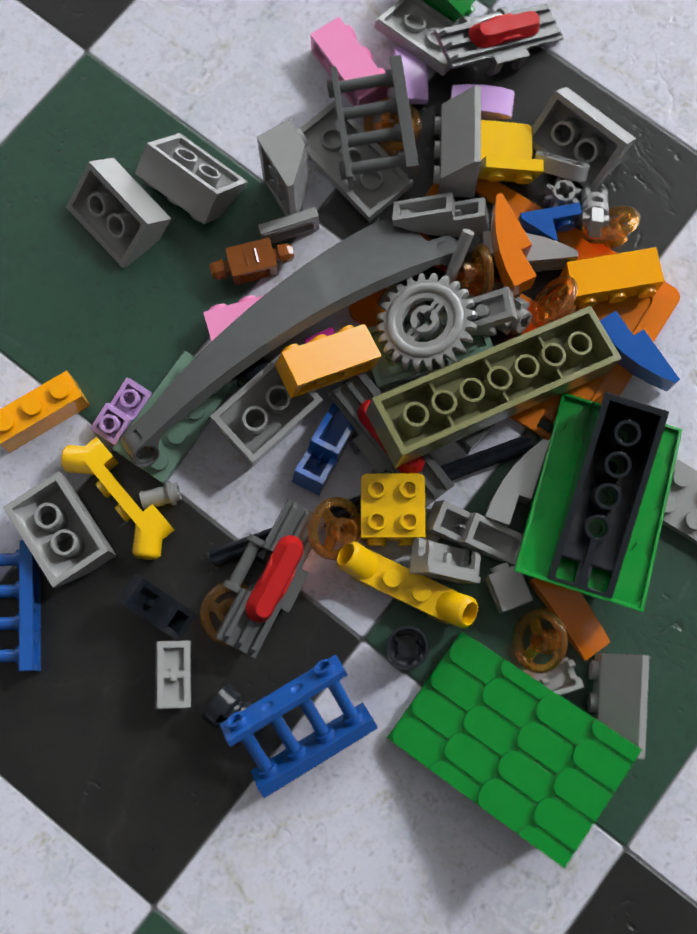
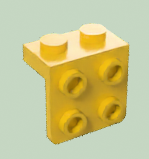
(508, 153)
(392, 508)

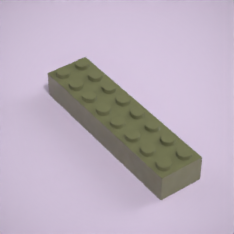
(491, 386)

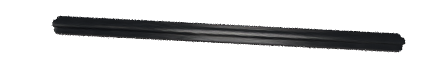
(454, 470)

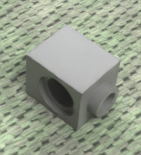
(507, 588)

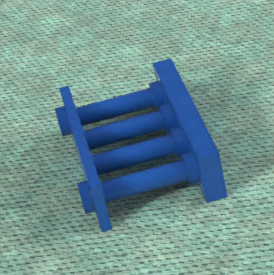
(28, 619)
(313, 749)

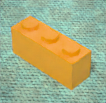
(616, 276)
(327, 359)
(40, 411)

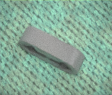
(563, 166)

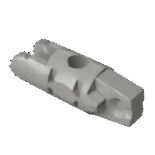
(594, 211)

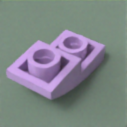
(415, 76)
(495, 101)
(121, 412)

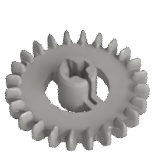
(439, 344)

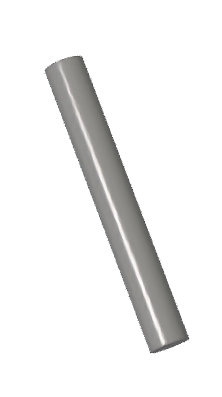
(459, 254)

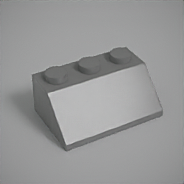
(582, 133)
(458, 144)
(284, 165)
(189, 177)
(117, 211)
(263, 414)
(59, 530)
(621, 694)

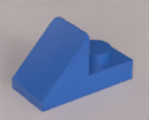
(548, 220)

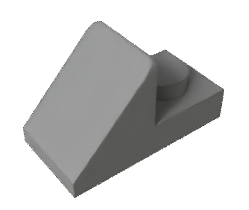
(493, 310)

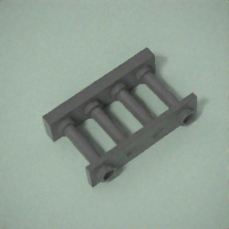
(401, 131)

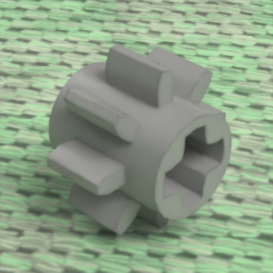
(561, 193)
(523, 318)

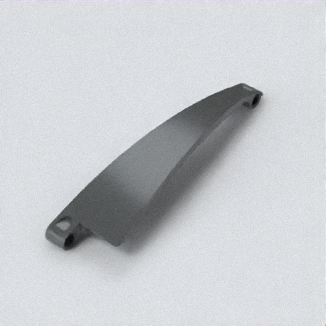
(323, 286)

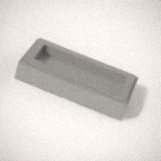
(290, 226)

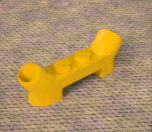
(150, 524)
(411, 589)

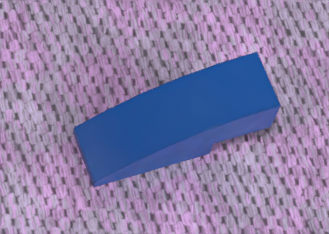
(639, 354)
(323, 451)

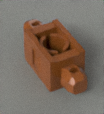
(251, 261)

